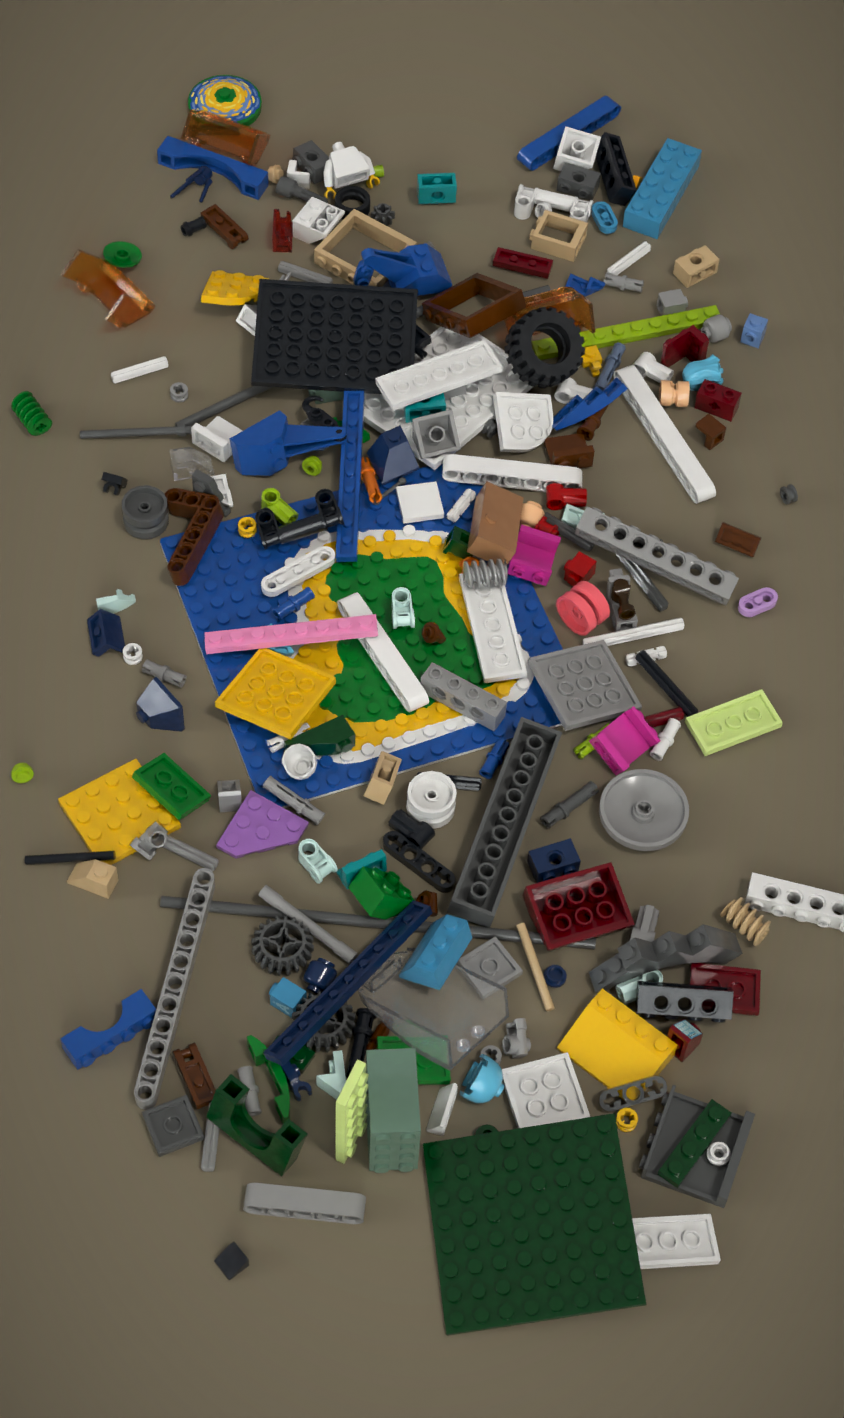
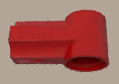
(558, 496)

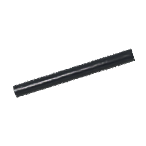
(70, 857)

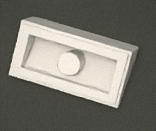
(442, 1109)

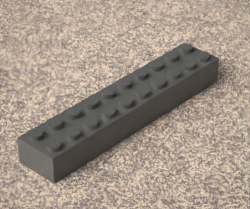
(504, 823)

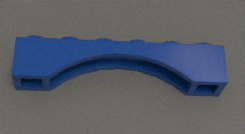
(180, 155)

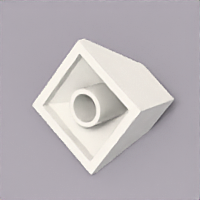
(577, 149)

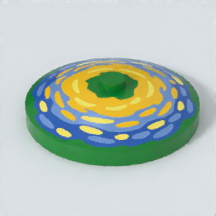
(227, 97)

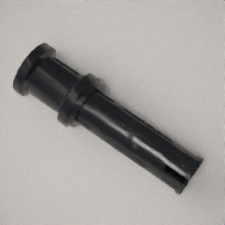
(362, 1033)

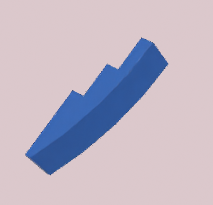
(581, 408)

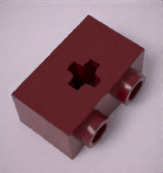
(718, 400)

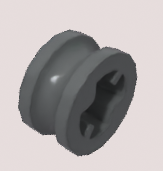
(490, 428)
(788, 494)

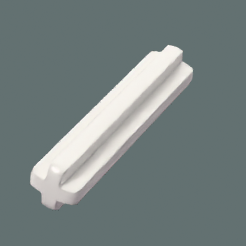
(629, 259)
(139, 369)

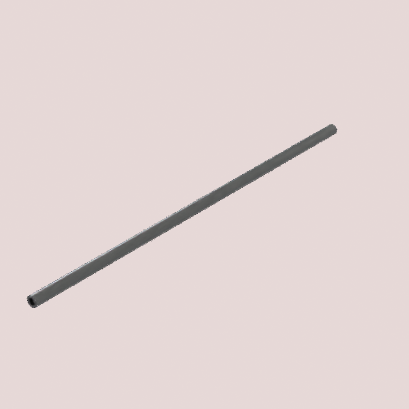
(354, 920)

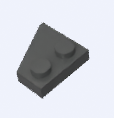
(205, 484)

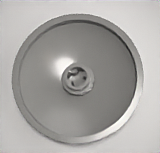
(644, 810)

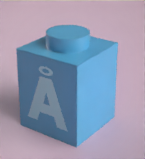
(286, 996)

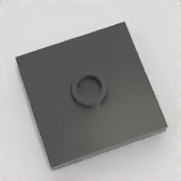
(173, 1125)

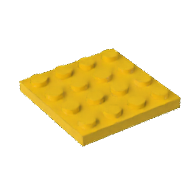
(275, 692)
(115, 812)

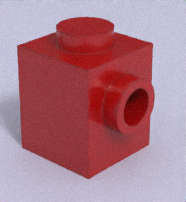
(579, 569)

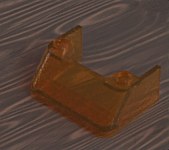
(226, 135)
(110, 286)
(563, 299)

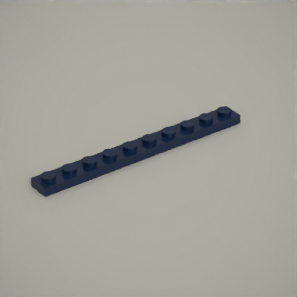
(347, 983)

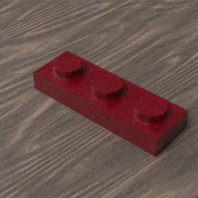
(522, 262)

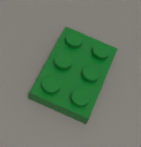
(171, 786)
(427, 1071)

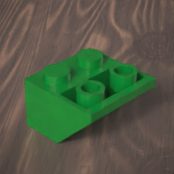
(380, 892)

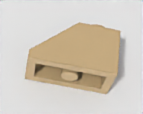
(382, 777)
(94, 877)

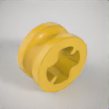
(243, 523)
(632, 1115)

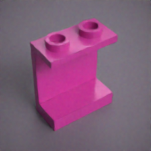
(534, 555)
(624, 740)

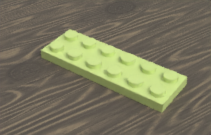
(351, 1112)

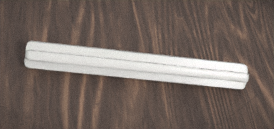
(638, 632)

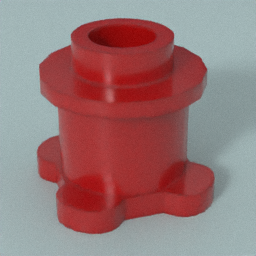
(547, 527)

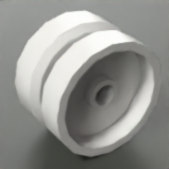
(431, 798)

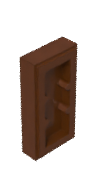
(738, 539)

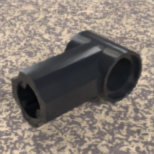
(416, 832)

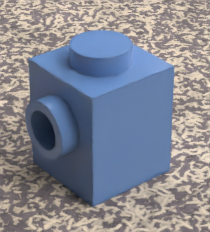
(754, 330)

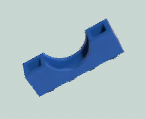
(85, 1045)

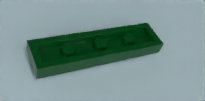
(694, 1143)

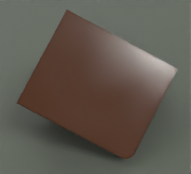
(712, 429)

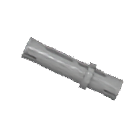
(295, 801)

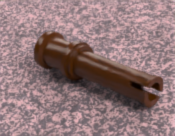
(591, 424)

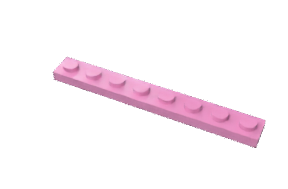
(291, 634)

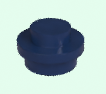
(555, 976)

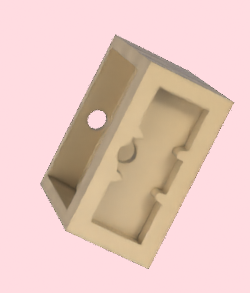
(557, 247)

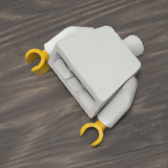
(346, 168)

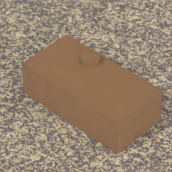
(495, 523)

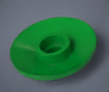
(122, 254)

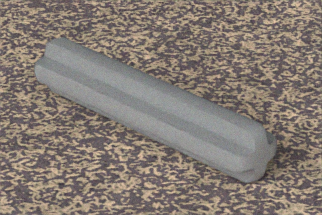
(303, 274)
(191, 853)
(210, 1146)

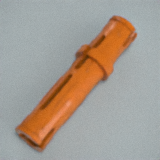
(368, 476)

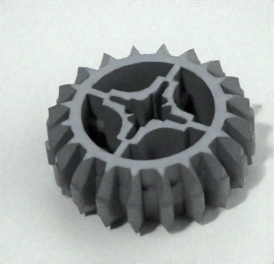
(299, 949)
(336, 1030)

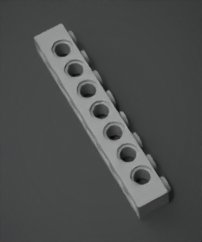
(720, 593)

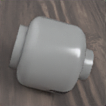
(717, 328)

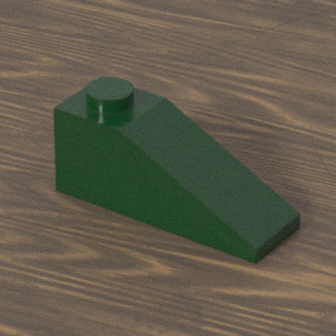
(327, 738)

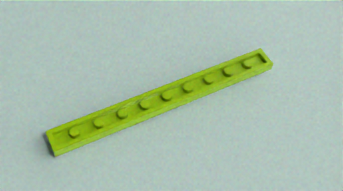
(632, 331)

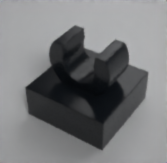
(113, 480)

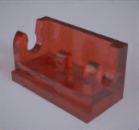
(282, 232)

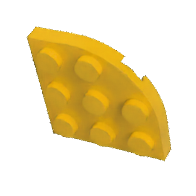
(230, 288)

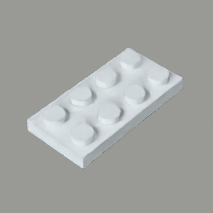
(676, 1241)

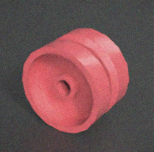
(583, 608)

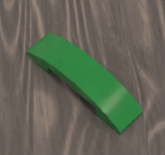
(282, 1102)

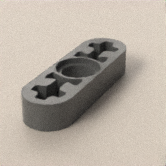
(648, 1082)

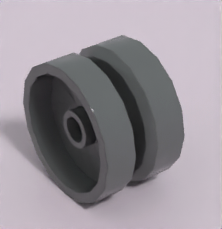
(145, 512)

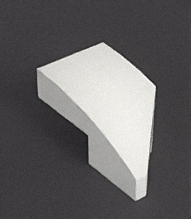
(221, 481)

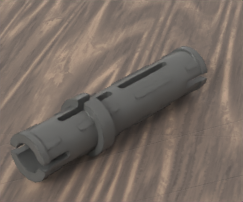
(562, 809)

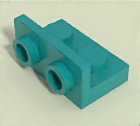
(371, 860)

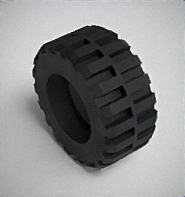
(563, 333)

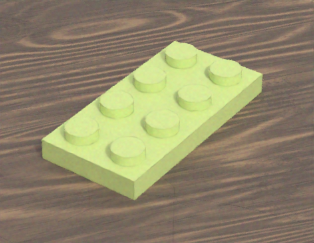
(733, 722)

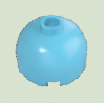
(483, 1081)

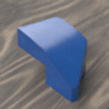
(583, 286)

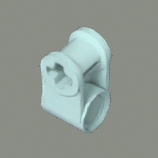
(402, 611)
(317, 864)

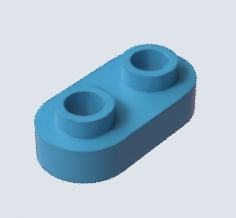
(604, 217)

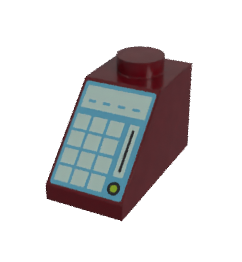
(687, 1037)

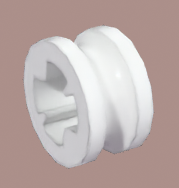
(132, 660)

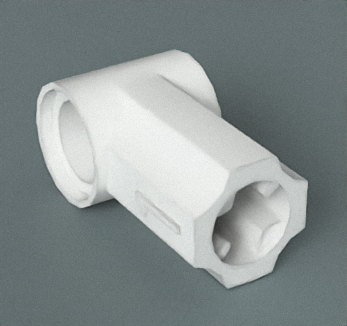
(649, 367)
(569, 389)

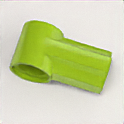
(281, 510)

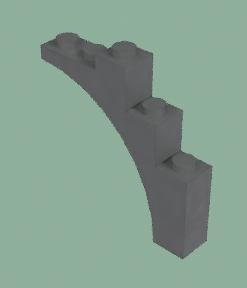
(668, 950)

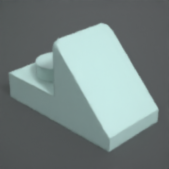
(335, 1081)

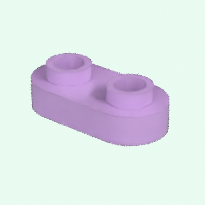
(756, 602)

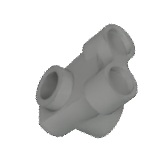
(147, 843)
(515, 1040)

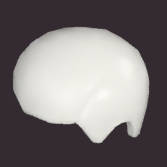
(299, 761)

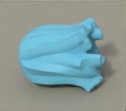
(707, 369)

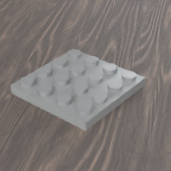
(583, 684)

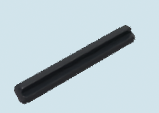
(666, 683)

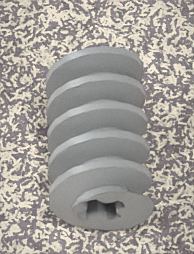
(485, 572)

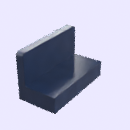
(105, 632)

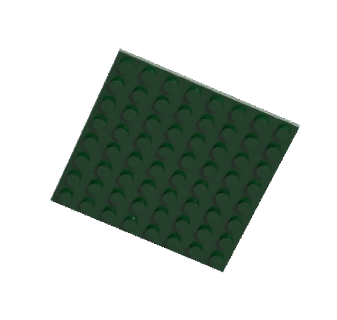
(532, 1225)

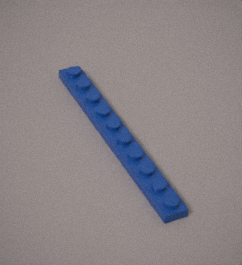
(350, 477)

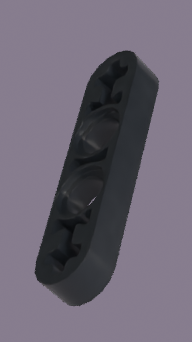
(421, 859)

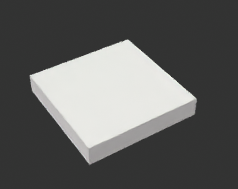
(419, 502)

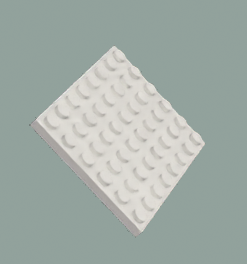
(469, 410)

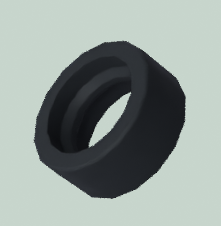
(353, 193)

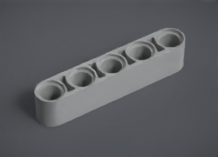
(304, 1203)

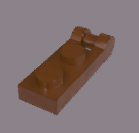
(224, 226)
(195, 1075)

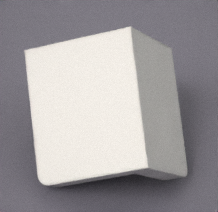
(302, 178)

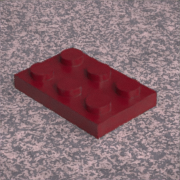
(743, 981)

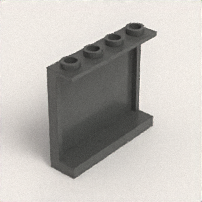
(704, 1180)

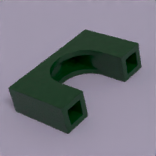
(230, 1114)

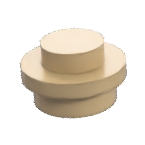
(275, 173)

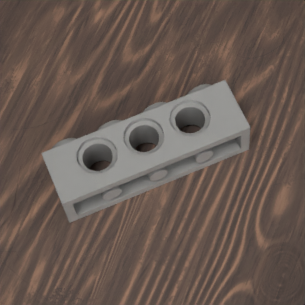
(463, 696)

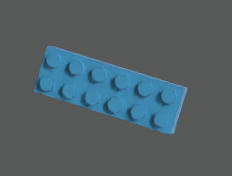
(662, 188)

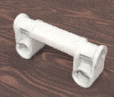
(528, 197)

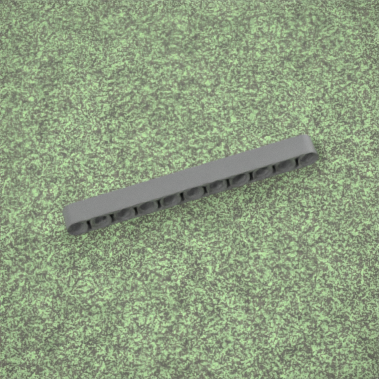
(174, 996)

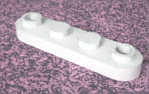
(298, 571)

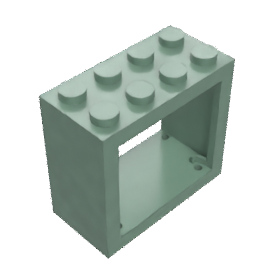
(392, 1110)

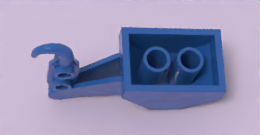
(411, 268)

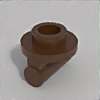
(432, 633)
(429, 898)

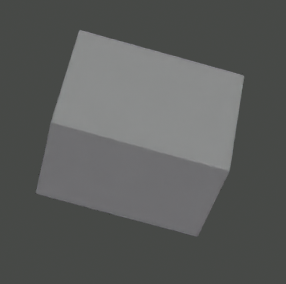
(435, 434)

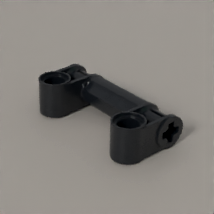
(273, 534)

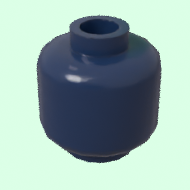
(319, 975)

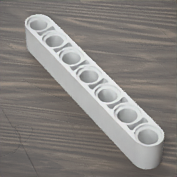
(508, 473)
(387, 657)

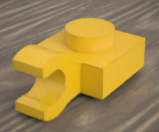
(592, 359)

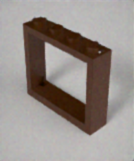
(506, 302)

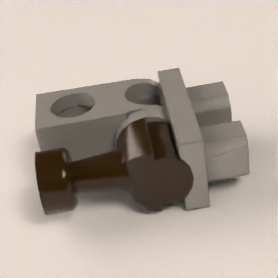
(617, 596)

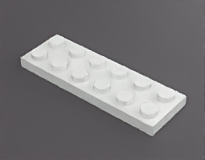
(438, 375)
(493, 631)

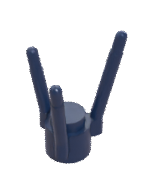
(201, 177)

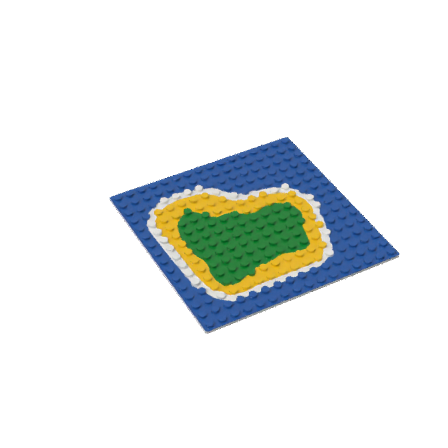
(391, 555)

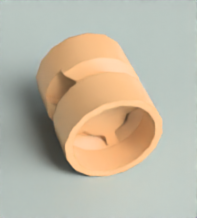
(674, 393)

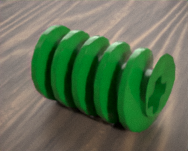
(31, 413)

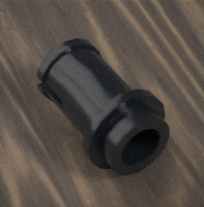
(189, 228)

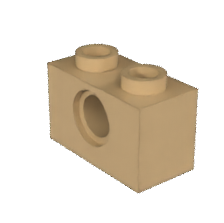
(696, 266)

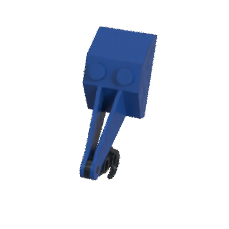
(270, 443)

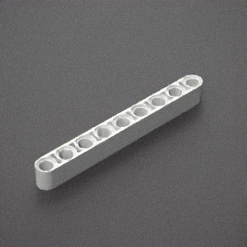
(665, 435)

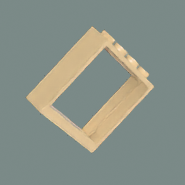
(368, 227)

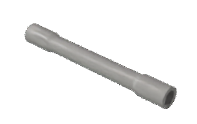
(337, 946)

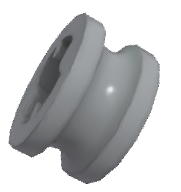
(179, 387)
(492, 1050)

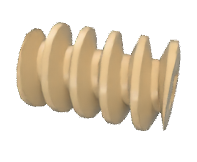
(746, 921)

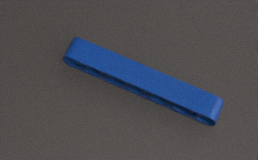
(587, 120)

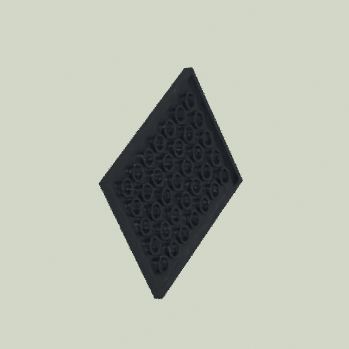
(331, 335)

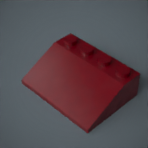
(577, 906)

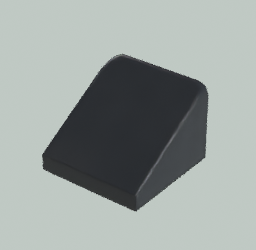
(232, 1261)

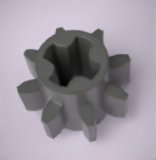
(383, 214)

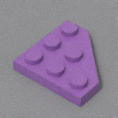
(260, 827)

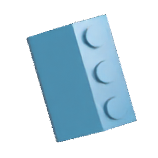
(438, 952)

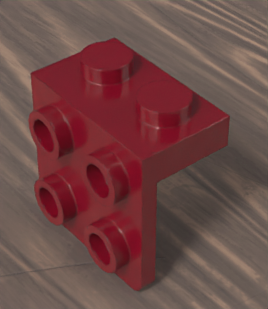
(688, 343)

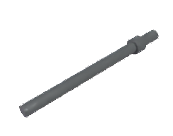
(180, 430)

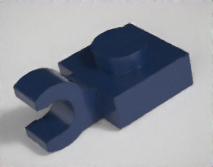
(292, 1076)

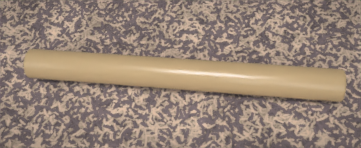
(535, 967)

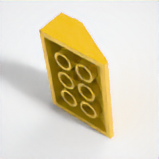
(616, 1044)

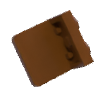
(569, 451)

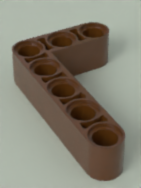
(206, 516)

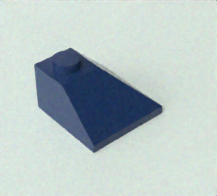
(392, 456)
(160, 708)

